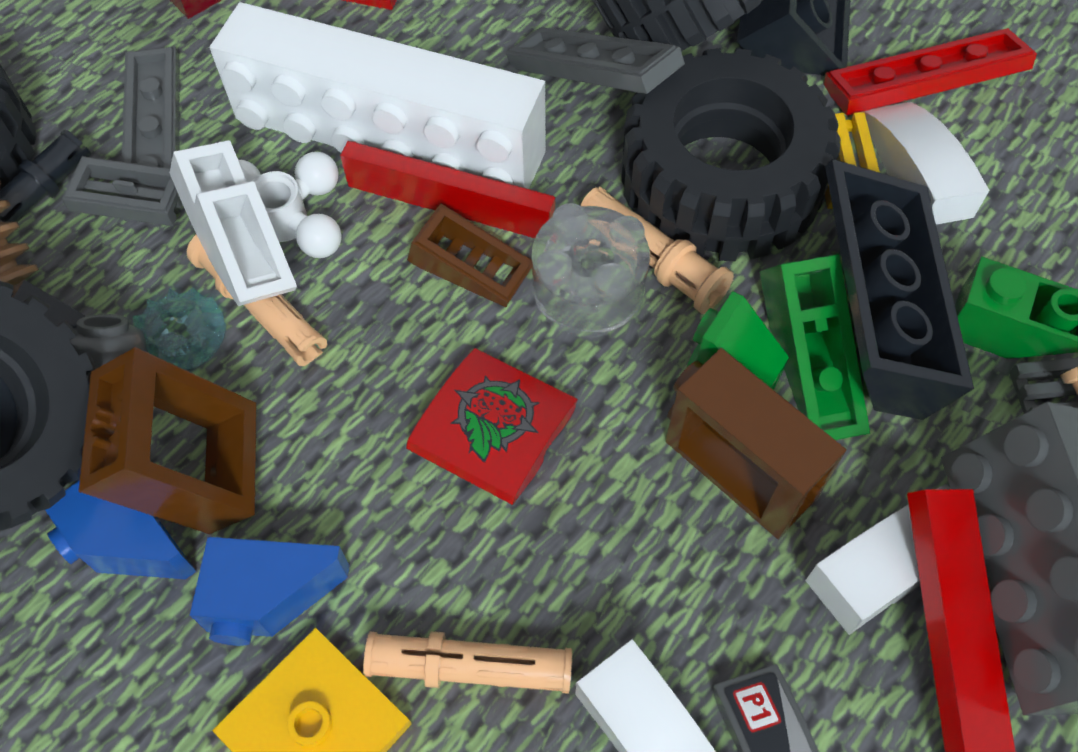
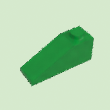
(814, 328)

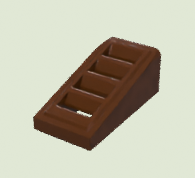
(443, 263)

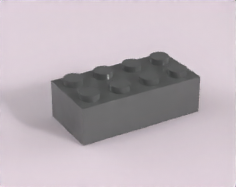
(1029, 537)

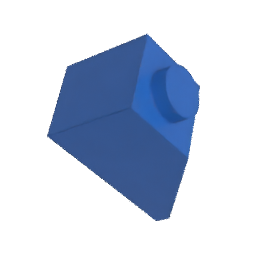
(114, 538)
(261, 585)

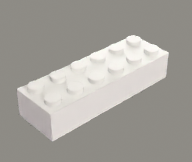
(380, 94)

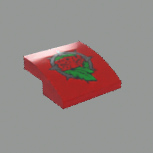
(491, 425)

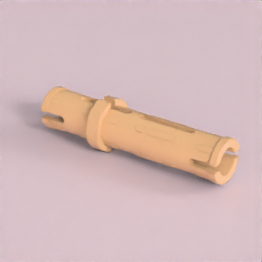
(467, 662)

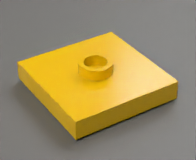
(313, 705)

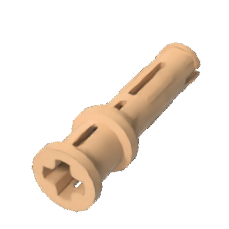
(672, 260)
(273, 313)

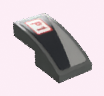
(763, 713)

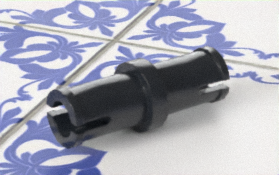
(41, 176)

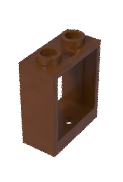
(750, 441)
(119, 443)

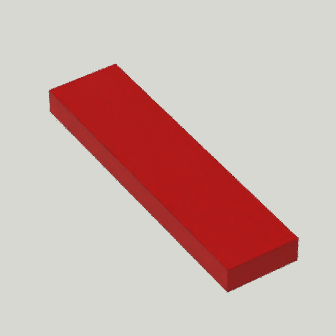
(928, 71)
(431, 184)
(960, 621)

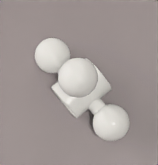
(283, 200)

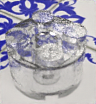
(589, 269)

